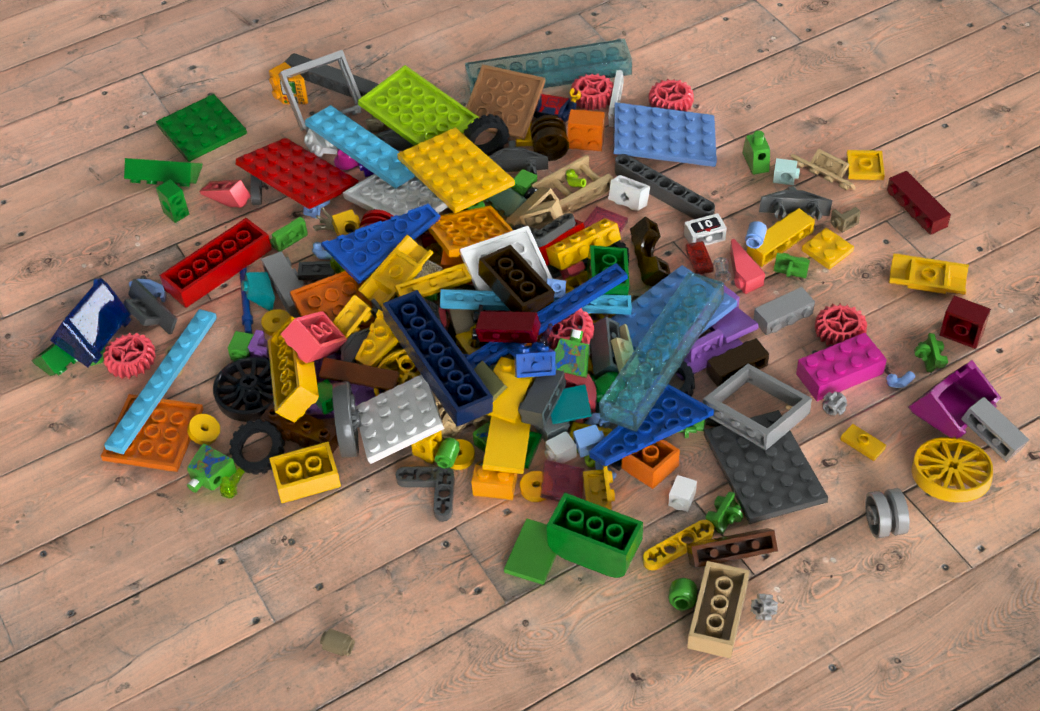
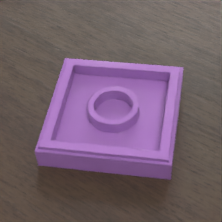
(735, 325)

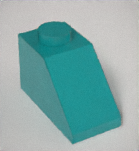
(259, 289)

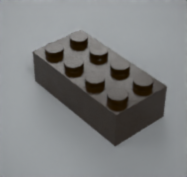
(515, 281)

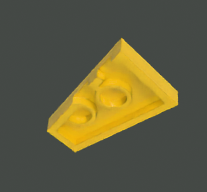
(377, 344)

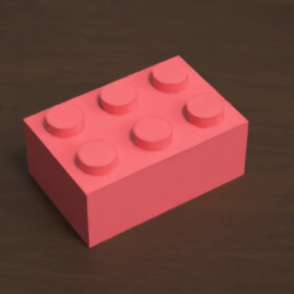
(313, 337)

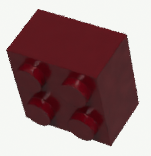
(964, 322)

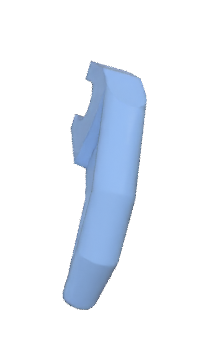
(153, 287)

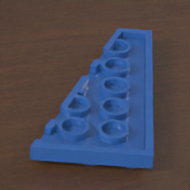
(369, 246)
(668, 416)

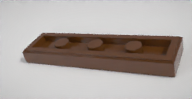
(359, 374)

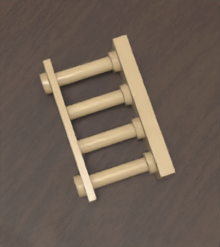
(586, 194)

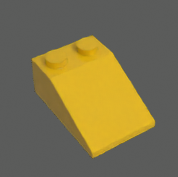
(508, 402)

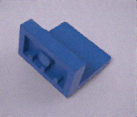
(533, 360)

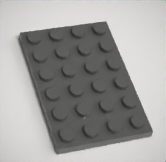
(766, 480)

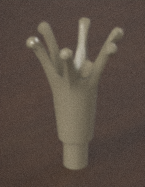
(329, 226)

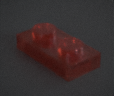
(699, 258)

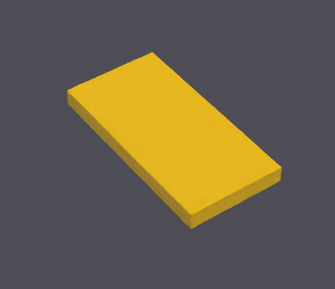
(506, 446)

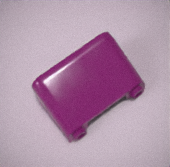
(952, 397)

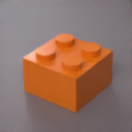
(586, 130)
(652, 463)

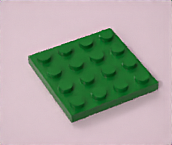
(201, 127)

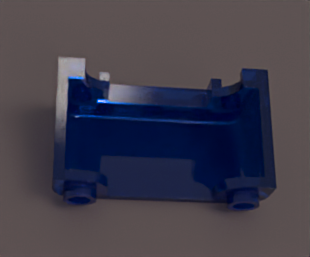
(92, 324)

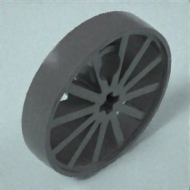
(346, 419)

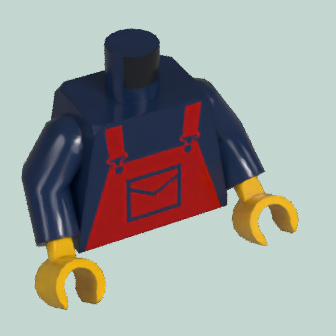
(556, 105)

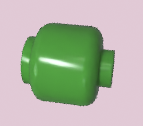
(683, 594)

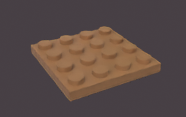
(507, 95)

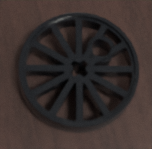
(244, 390)

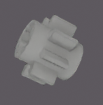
(834, 403)
(764, 606)

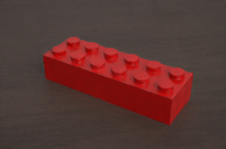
(215, 262)

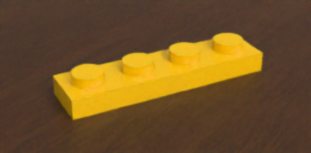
(436, 281)

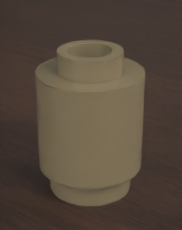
(337, 642)

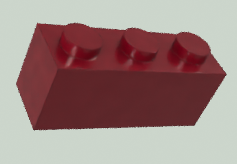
(508, 327)

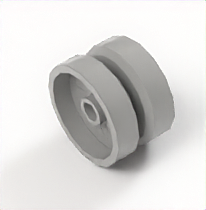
(887, 513)

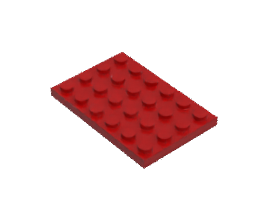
(296, 172)

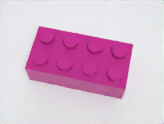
(841, 366)

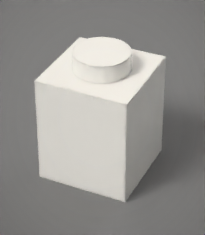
(560, 448)
(682, 493)

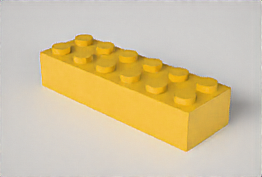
(292, 379)

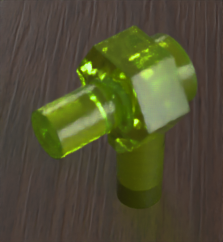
(228, 487)

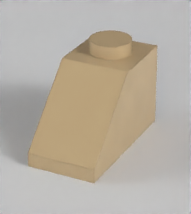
(542, 214)

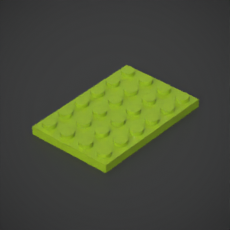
(415, 107)

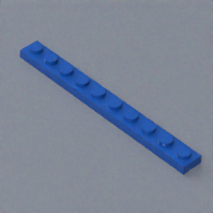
(557, 311)

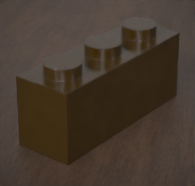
(727, 364)

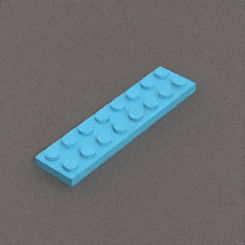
(360, 145)

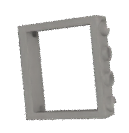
(319, 62)
(747, 427)

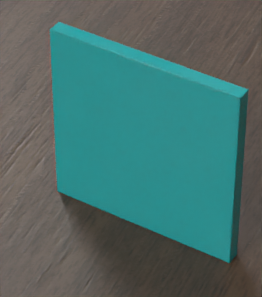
(572, 405)

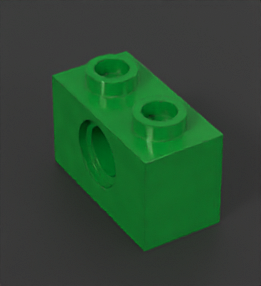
(172, 201)

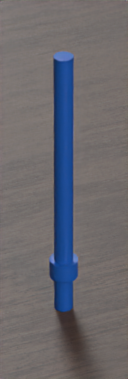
(247, 318)

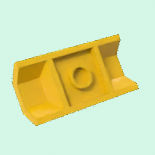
(399, 267)
(928, 274)

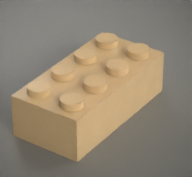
(718, 609)

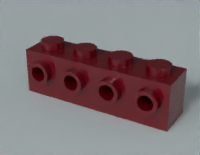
(918, 202)

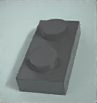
(315, 270)

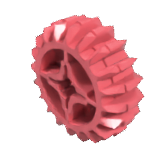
(594, 90)
(671, 95)
(573, 321)
(839, 324)
(131, 359)

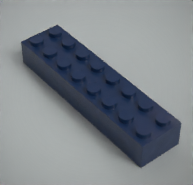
(437, 358)

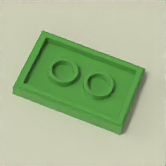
(531, 555)

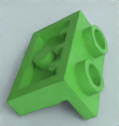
(289, 234)

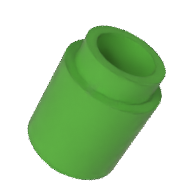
(447, 453)

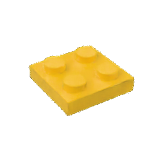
(865, 165)
(827, 248)

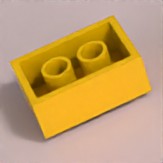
(305, 472)

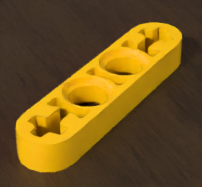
(676, 542)

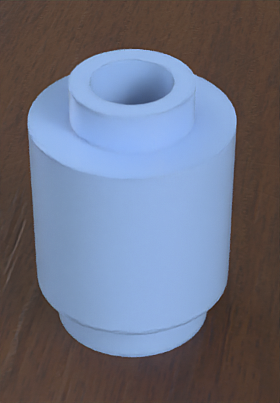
(755, 234)

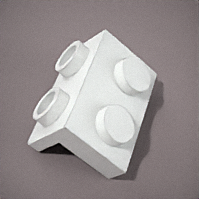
(318, 144)

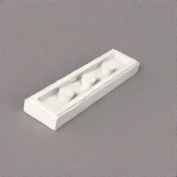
(616, 95)

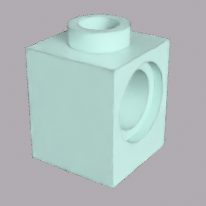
(786, 171)

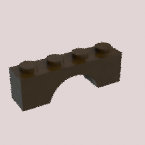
(644, 237)

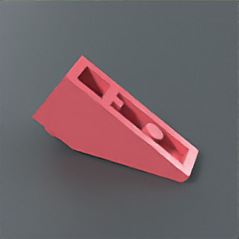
(227, 192)
(746, 272)

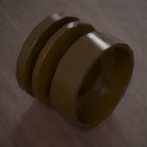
(549, 137)

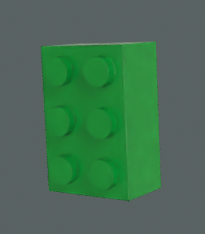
(602, 258)

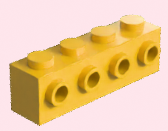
(577, 245)

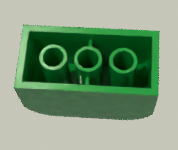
(593, 536)

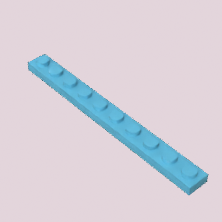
(472, 299)
(160, 382)

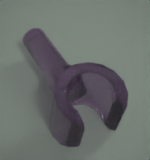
(544, 338)

